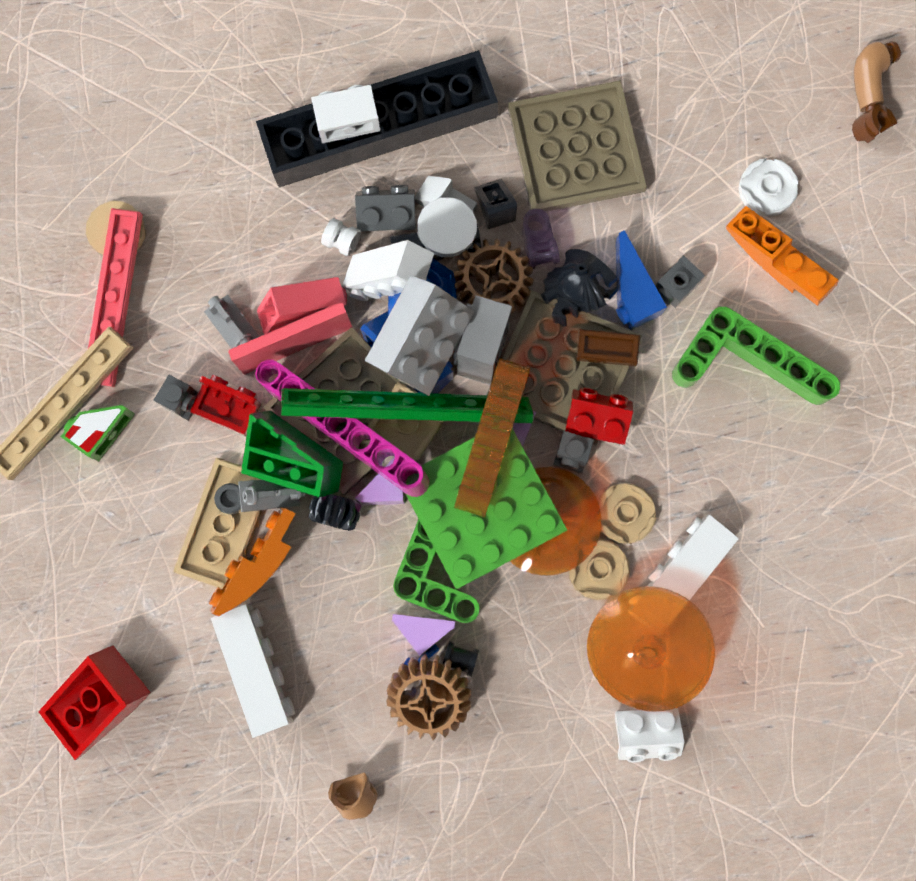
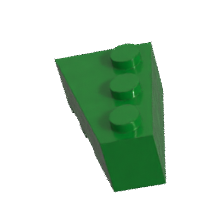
(288, 457)

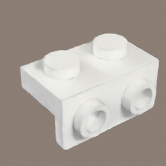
(649, 735)

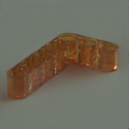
(492, 437)

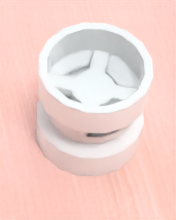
(341, 237)

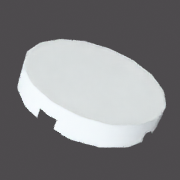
(768, 187)
(447, 227)

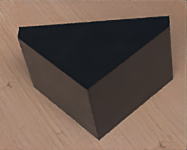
(496, 203)

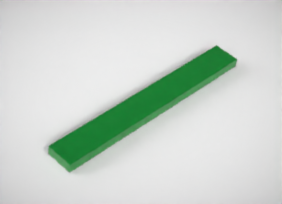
(390, 405)

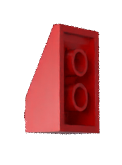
(93, 701)

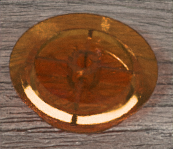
(580, 515)

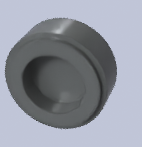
(228, 499)

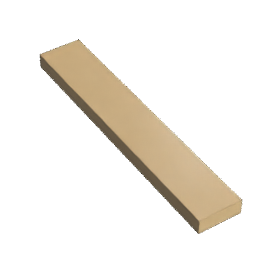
(62, 402)

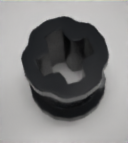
(461, 658)

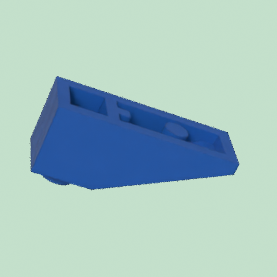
(636, 294)

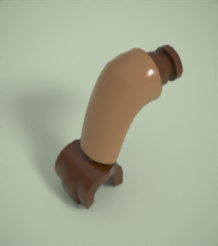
(868, 74)

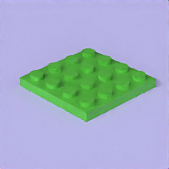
(515, 521)

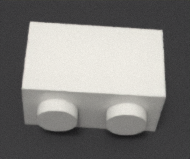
(345, 113)

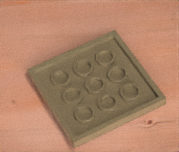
(576, 147)
(552, 355)
(341, 368)

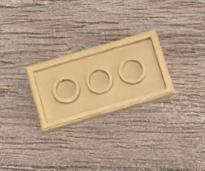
(213, 535)

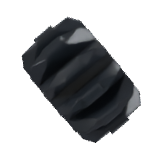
(335, 511)

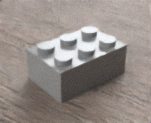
(419, 334)
(482, 340)

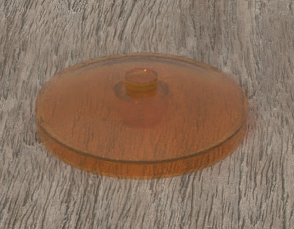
(651, 648)

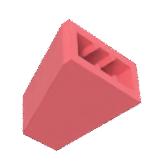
(295, 301)

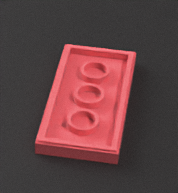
(291, 338)

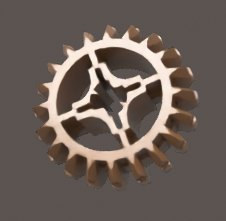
(482, 273)
(414, 705)

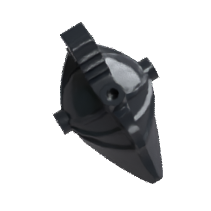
(577, 286)

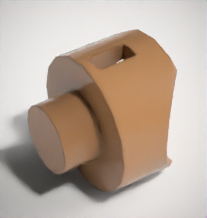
(353, 796)

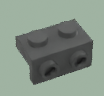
(385, 208)

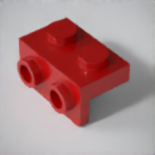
(224, 404)
(599, 416)

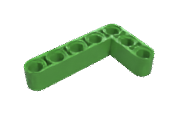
(755, 355)
(424, 585)

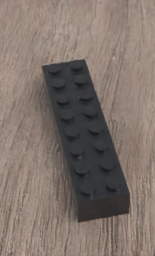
(408, 112)

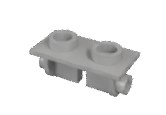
(230, 321)
(265, 495)

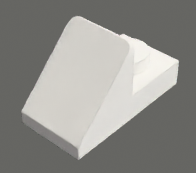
(441, 187)

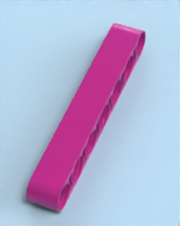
(351, 435)

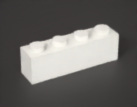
(386, 270)
(694, 558)
(252, 669)

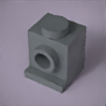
(687, 274)
(176, 397)
(573, 452)

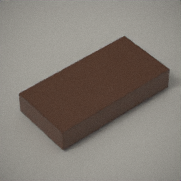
(608, 347)

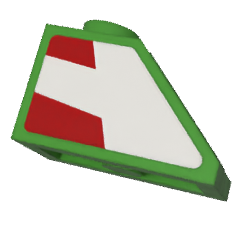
(96, 429)

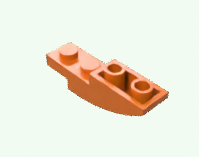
(779, 258)
(249, 576)

